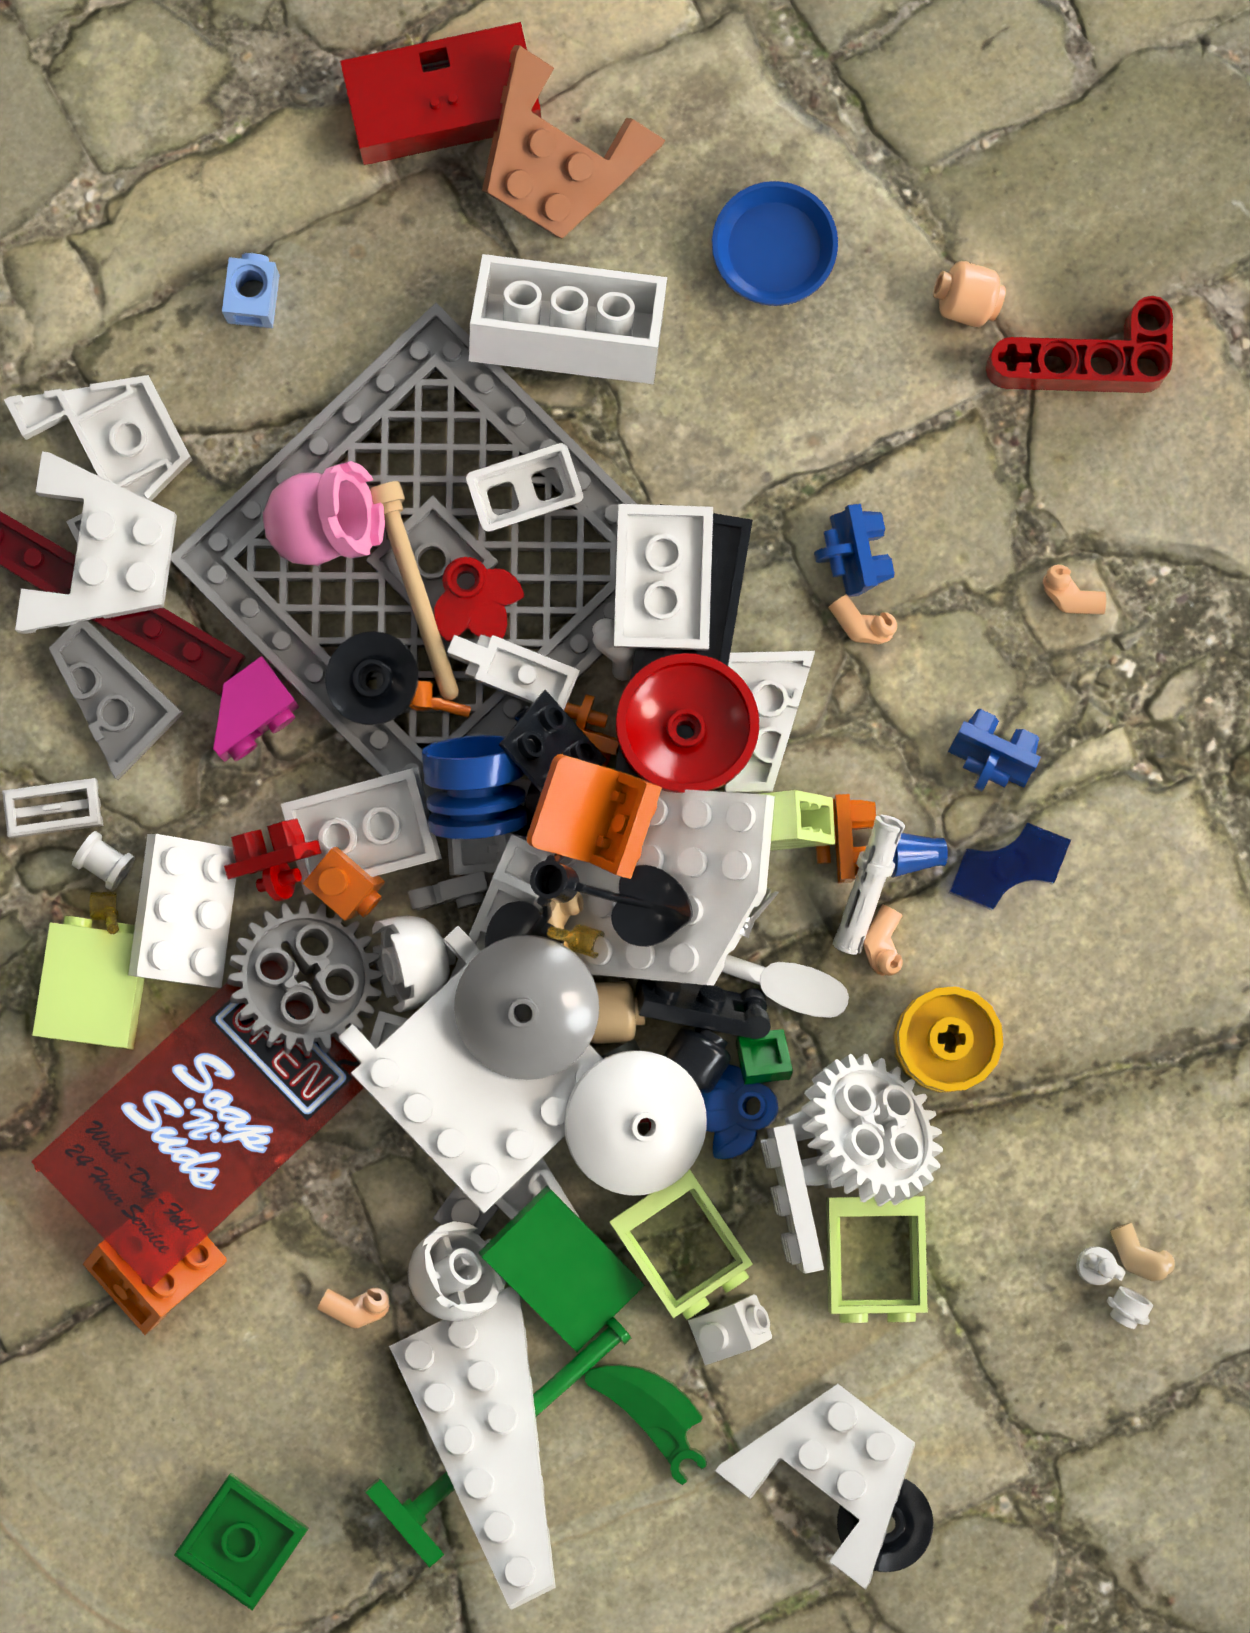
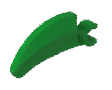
(655, 1406)

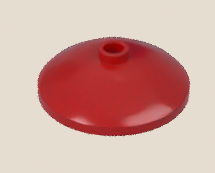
(691, 693)

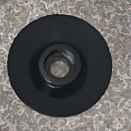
(354, 665)
(911, 1532)

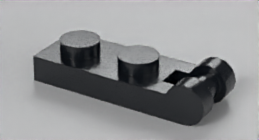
(705, 1007)

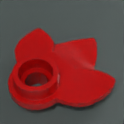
(479, 607)

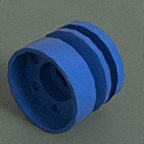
(475, 788)

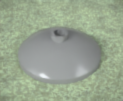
(547, 980)

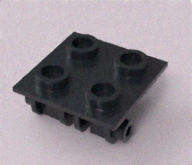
(541, 735)

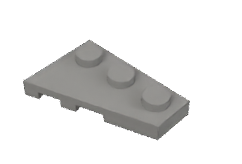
(114, 695)

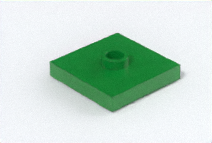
(241, 1541)

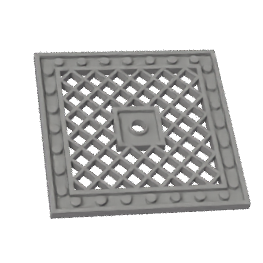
(337, 431)

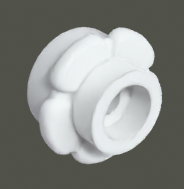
(1129, 1308)

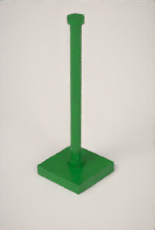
(411, 1514)

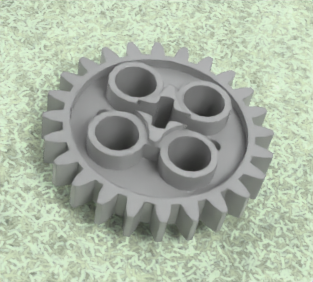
(267, 998)

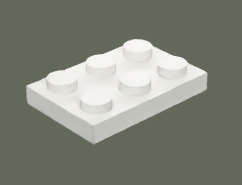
(663, 577)
(373, 822)
(183, 912)

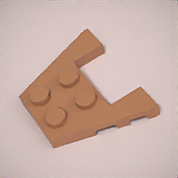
(544, 169)

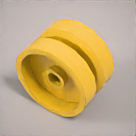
(975, 1033)

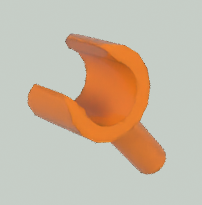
(424, 701)

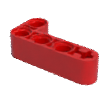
(1077, 353)

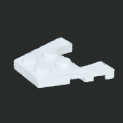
(119, 428)
(119, 551)
(847, 1456)

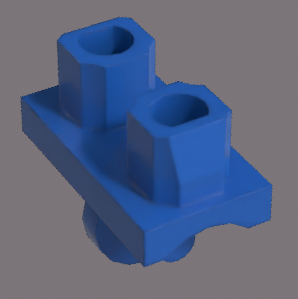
(850, 550)
(993, 756)

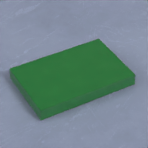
(561, 1268)

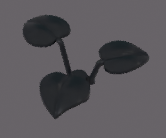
(646, 910)

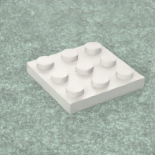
(792, 1199)

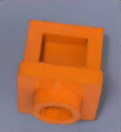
(344, 885)

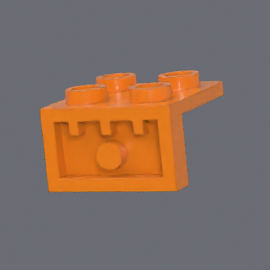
(140, 1302)

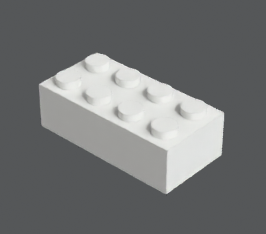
(567, 319)

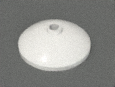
(605, 1118)

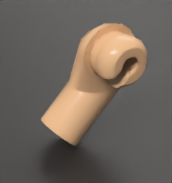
(863, 627)
(879, 945)
(358, 1310)

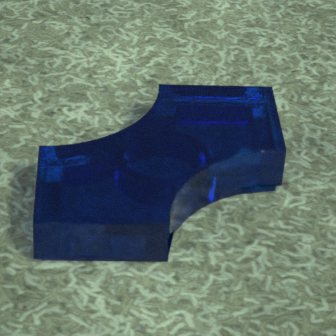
(989, 874)

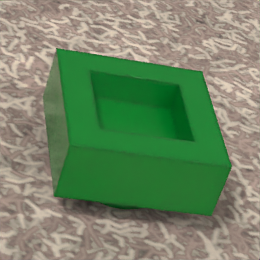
(764, 1058)

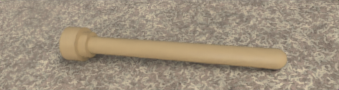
(391, 497)

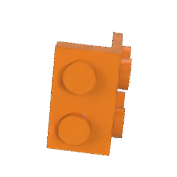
(593, 814)

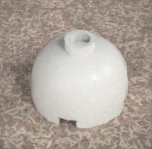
(411, 960)
(450, 1274)

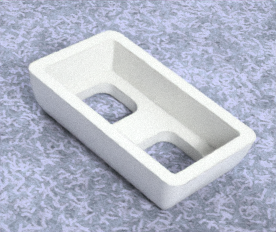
(519, 472)

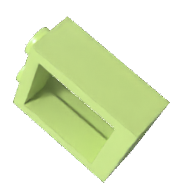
(727, 1277)
(857, 1309)

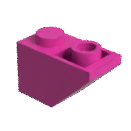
(250, 707)

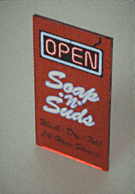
(195, 1131)

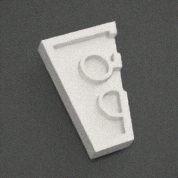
(777, 687)

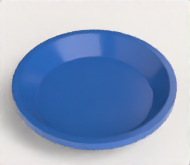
(774, 243)

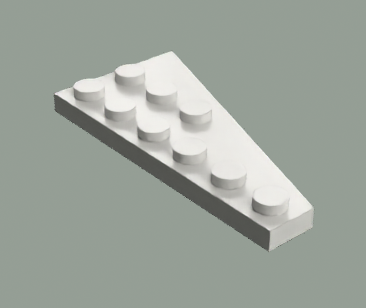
(481, 1416)

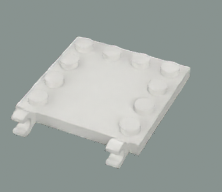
(459, 1112)

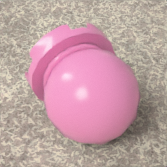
(324, 516)

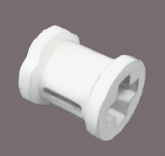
(103, 861)

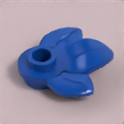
(728, 1117)

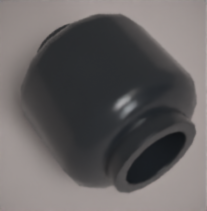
(701, 1056)

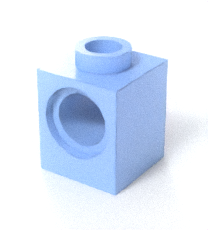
(255, 310)

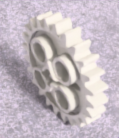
(872, 1129)

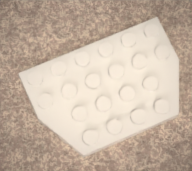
(719, 856)

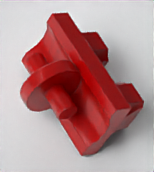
(288, 847)

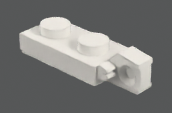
(514, 669)

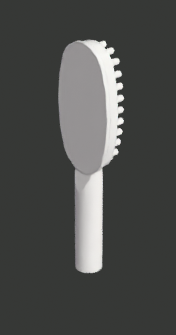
(793, 986)

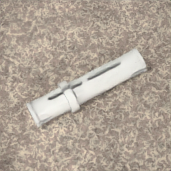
(874, 867)

